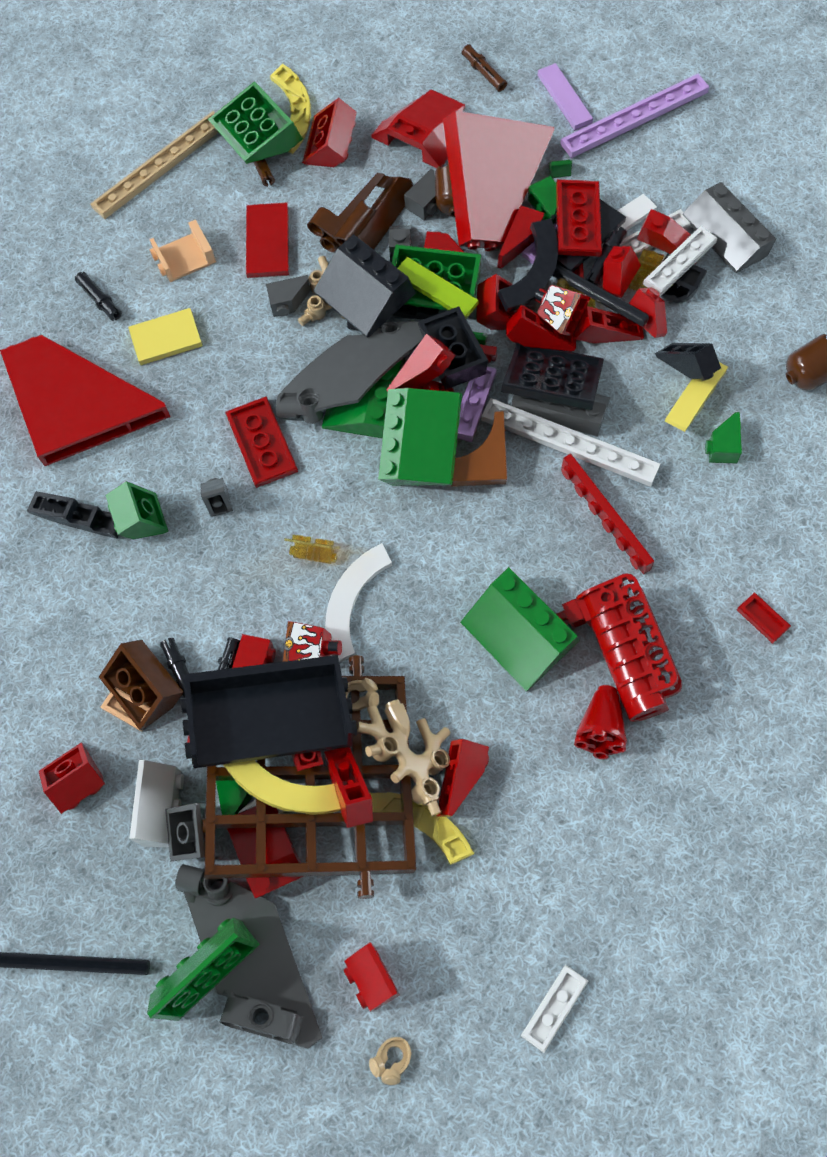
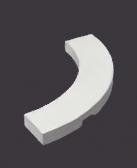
(347, 592)

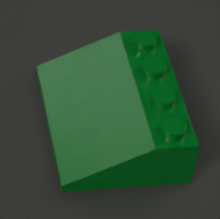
(255, 125)
(455, 267)
(368, 415)
(419, 437)
(519, 629)
(201, 971)

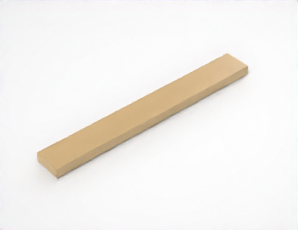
(154, 167)

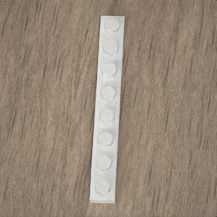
(573, 442)

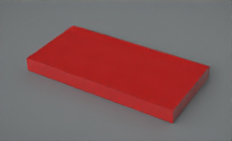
(578, 218)
(267, 240)
(261, 442)

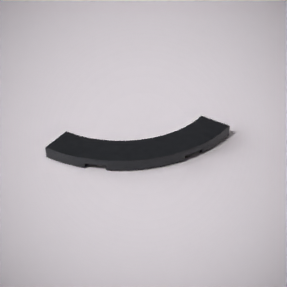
(541, 271)

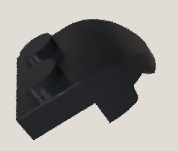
(686, 285)

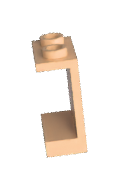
(184, 254)

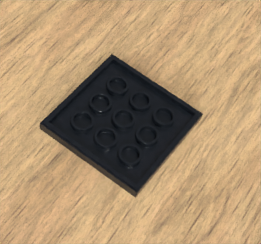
(553, 376)

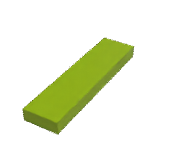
(437, 288)

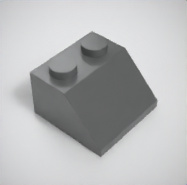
(186, 831)

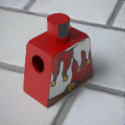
(561, 308)
(308, 642)

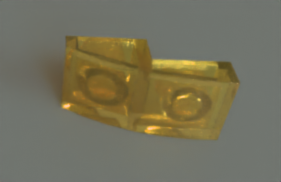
(649, 262)

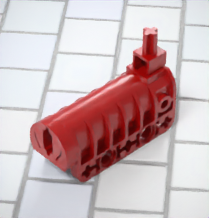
(625, 646)

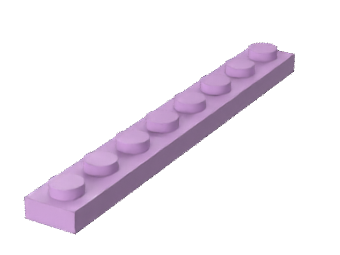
(634, 115)

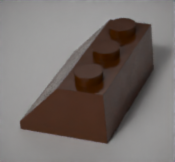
(142, 677)

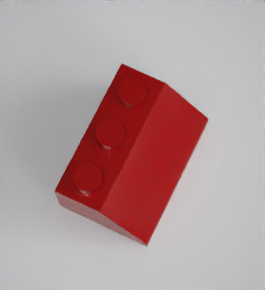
(330, 135)

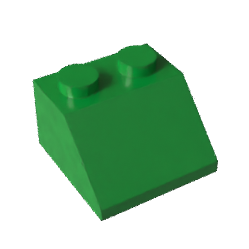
(136, 512)

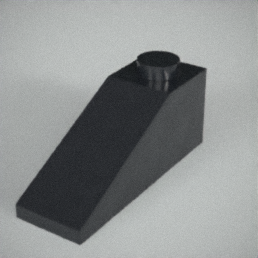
(691, 359)

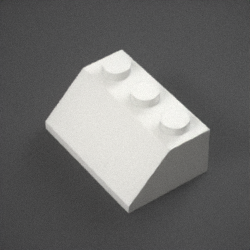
(155, 791)

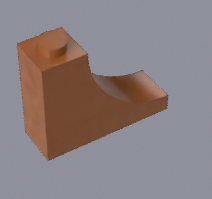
(487, 462)

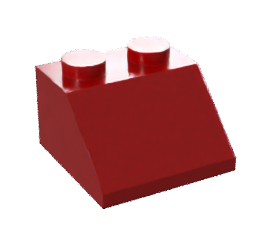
(490, 308)
(71, 778)
(371, 978)

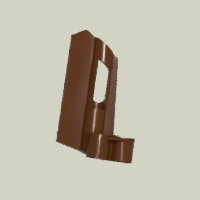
(360, 219)

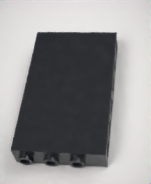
(266, 711)

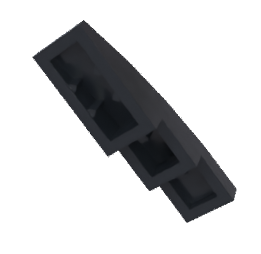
(72, 514)

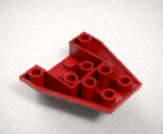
(421, 126)

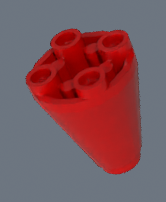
(602, 725)

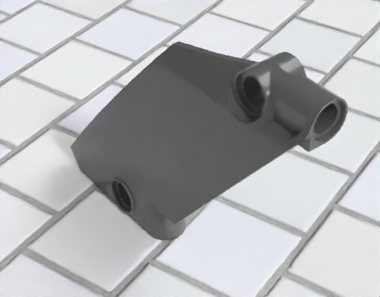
(346, 371)
(268, 976)

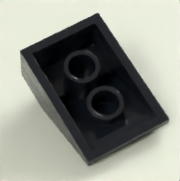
(456, 334)

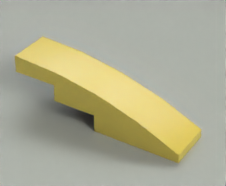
(693, 400)

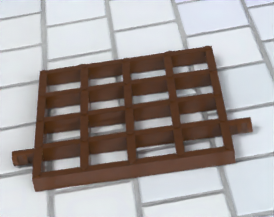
(310, 822)

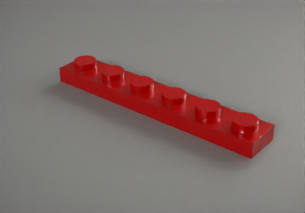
(610, 519)

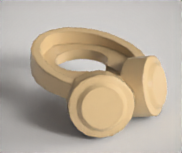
(369, 699)
(377, 1064)

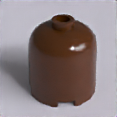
(444, 191)
(808, 364)

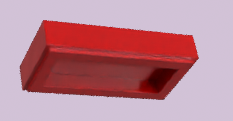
(763, 618)

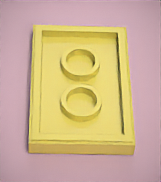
(165, 336)

